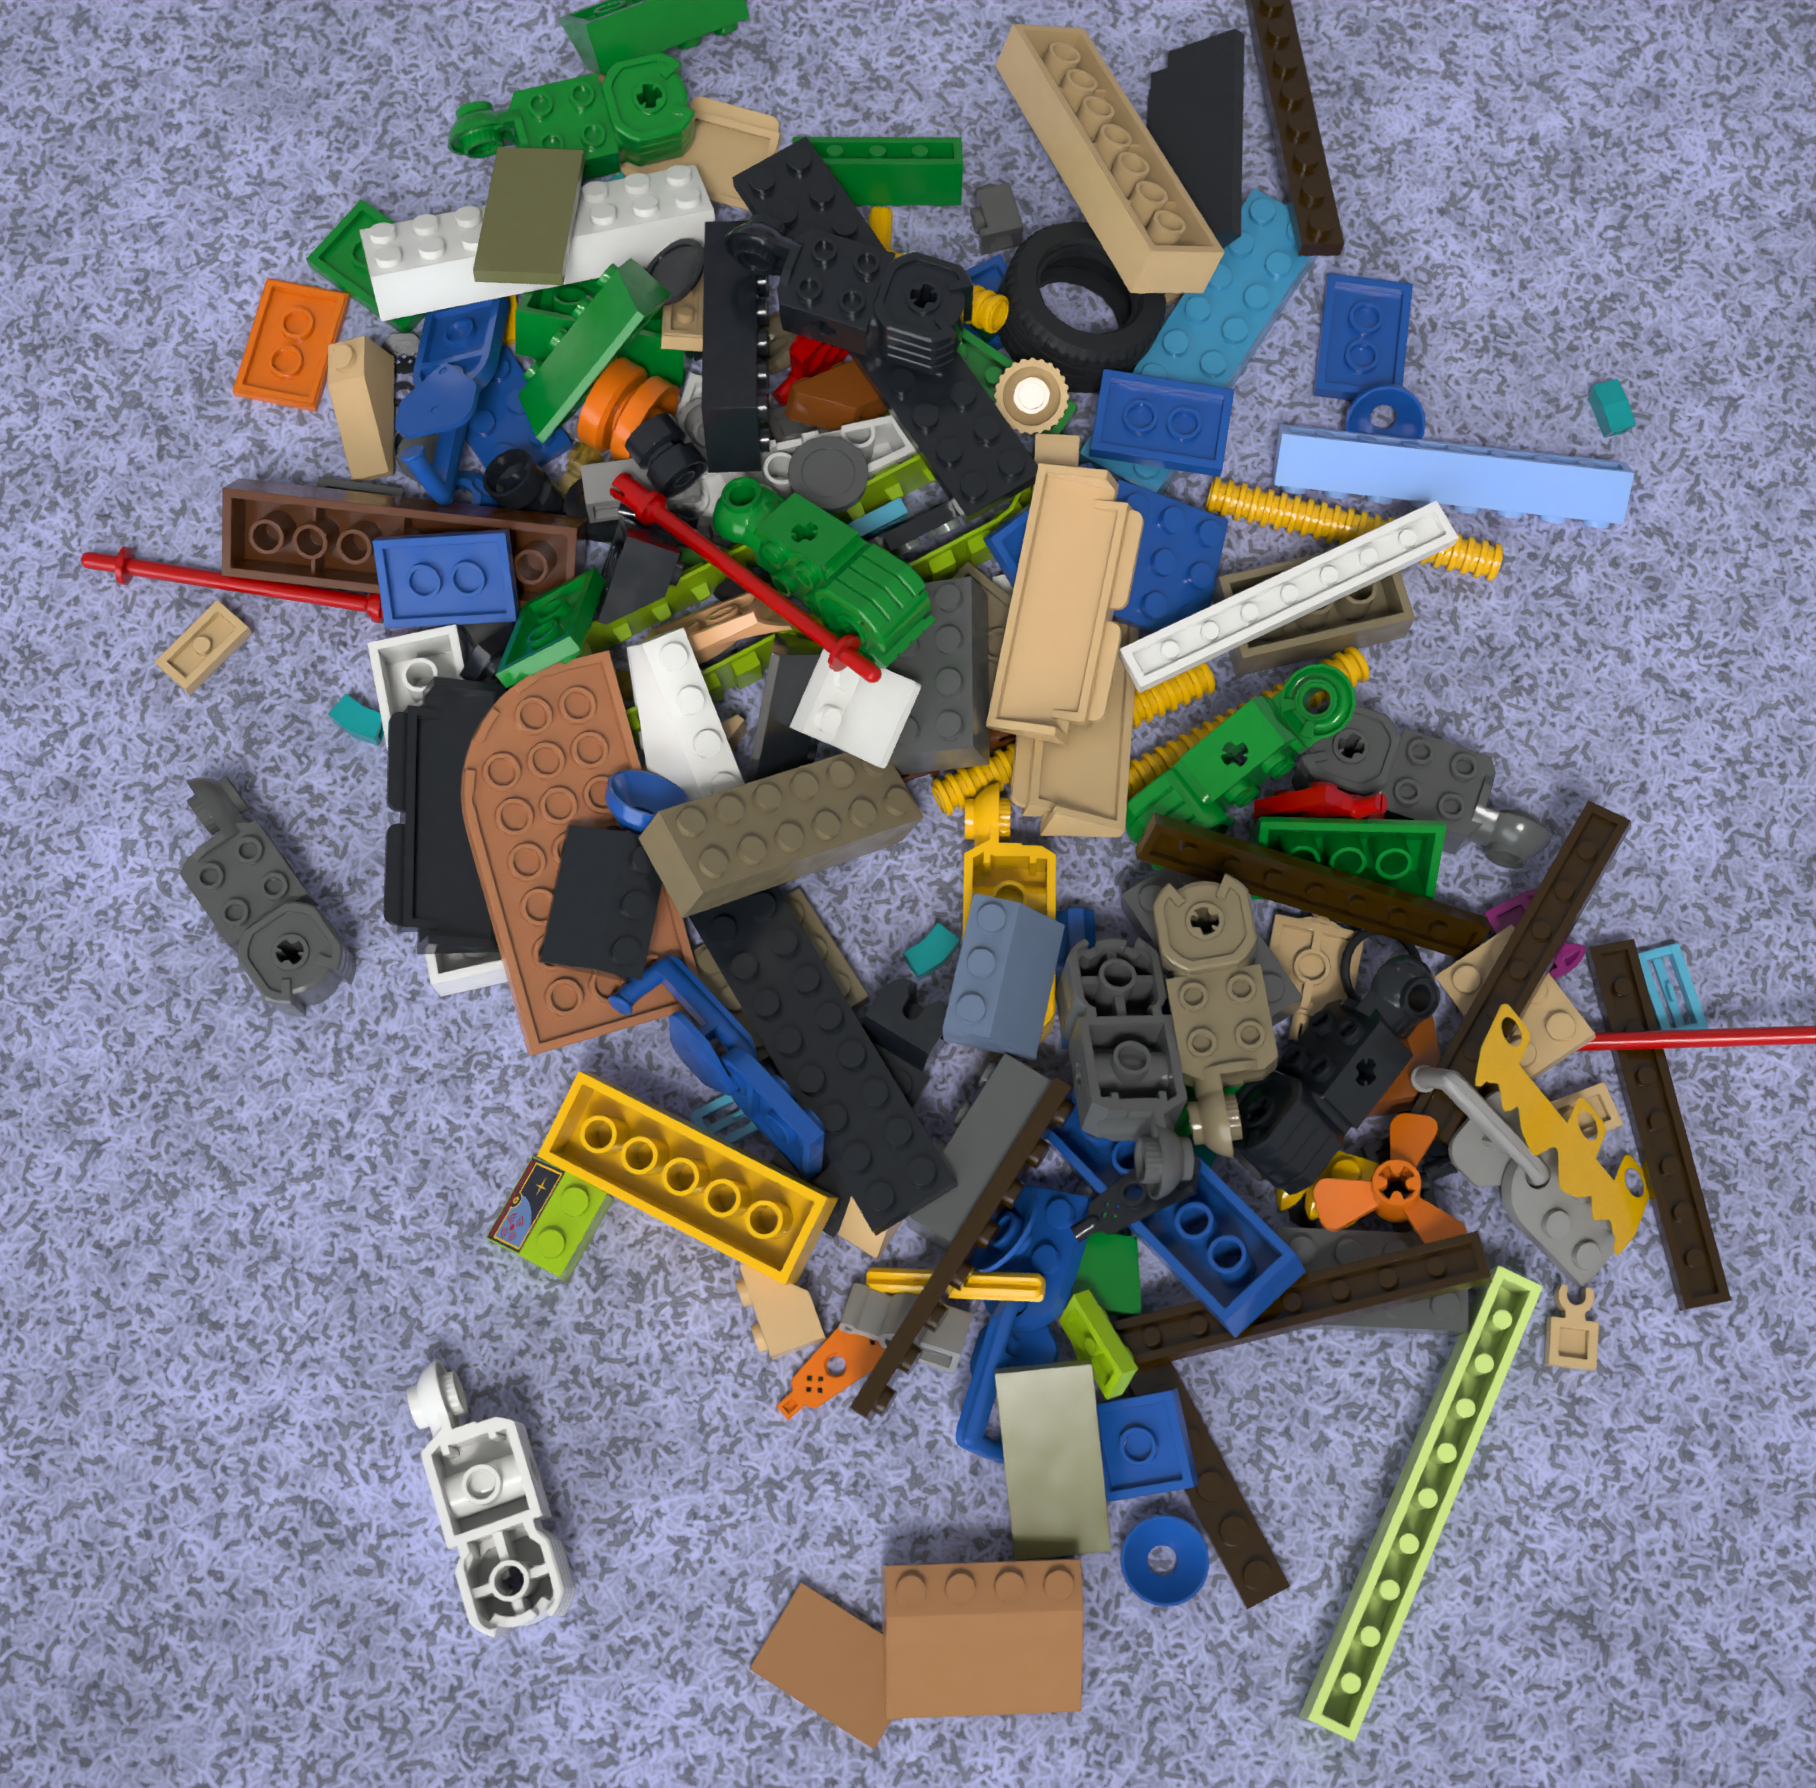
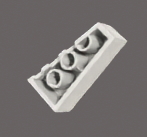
(877, 439)

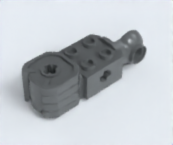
(1422, 782)
(262, 904)
(1126, 1056)

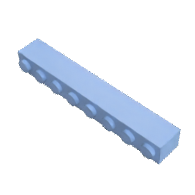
(1452, 474)

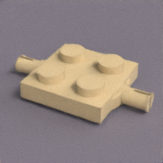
(1311, 956)

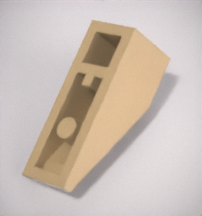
(363, 405)

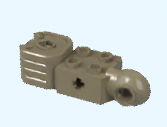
(1215, 1001)

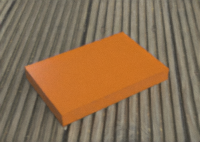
(290, 343)

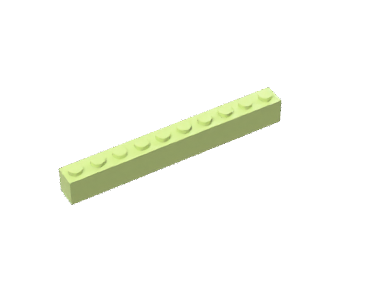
(1420, 1505)

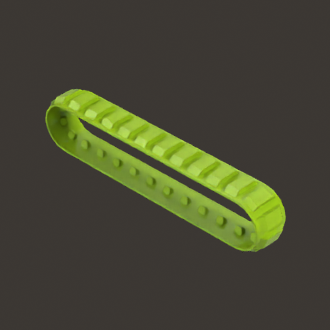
(700, 581)

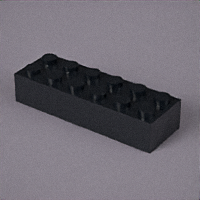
(733, 357)

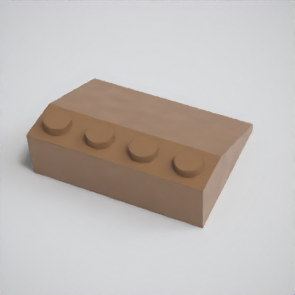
(982, 1638)

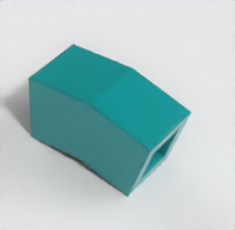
(1611, 408)
(358, 720)
(931, 952)

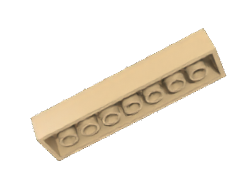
(1109, 160)

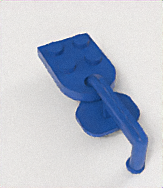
(451, 367)
(737, 1073)
(1021, 1329)

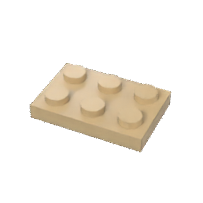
(1551, 1018)

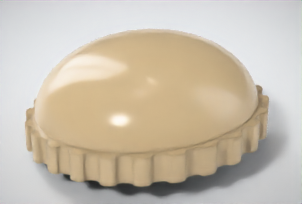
(1031, 395)

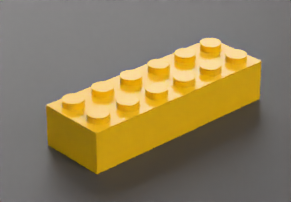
(687, 1177)

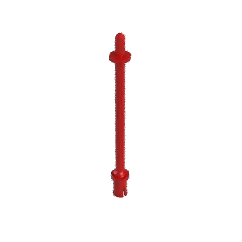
(651, 508)
(126, 566)
(1702, 1038)

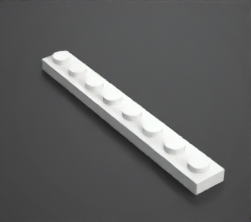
(1287, 596)

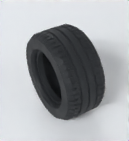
(1075, 256)

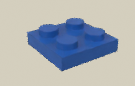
(1145, 1445)

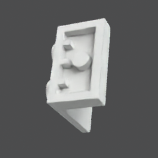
(855, 713)

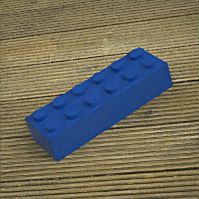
(1205, 1240)

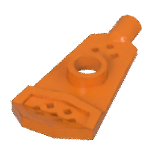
(859, 1360)

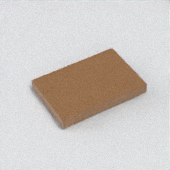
(828, 1664)

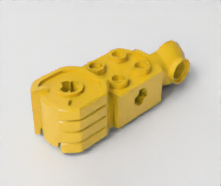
(1006, 869)

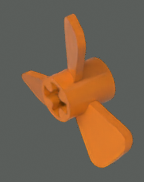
(1346, 1201)

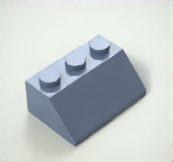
(1003, 978)

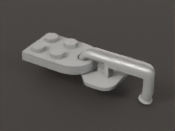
(1494, 1153)

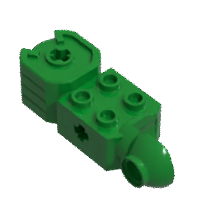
(631, 117)
(827, 567)
(1268, 729)

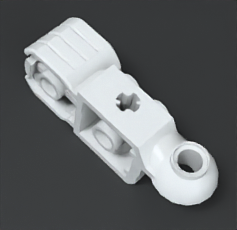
(490, 1509)

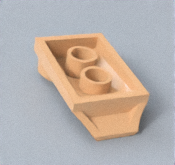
(723, 624)

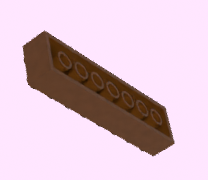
(328, 535)

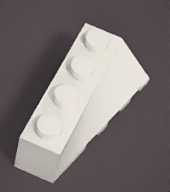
(678, 717)

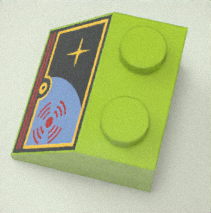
(550, 1218)

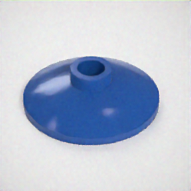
(1012, 1236)

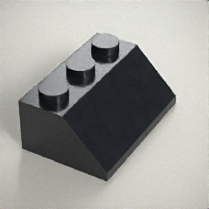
(637, 569)
(775, 743)
(602, 905)

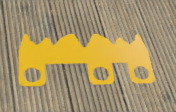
(1545, 1128)

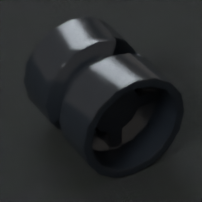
(661, 449)
(521, 484)

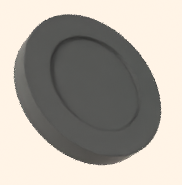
(828, 473)

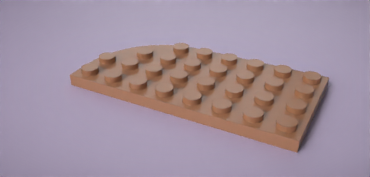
(525, 778)

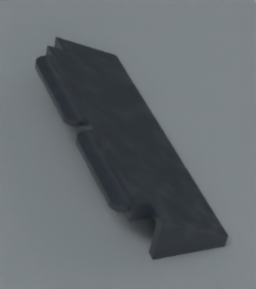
(1199, 126)
(428, 856)

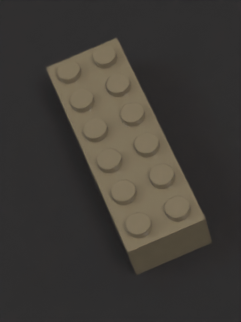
(777, 830)

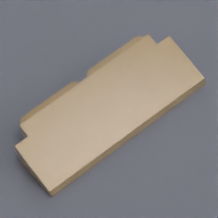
(724, 145)
(1059, 623)
(1083, 784)

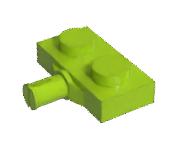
(1095, 1339)

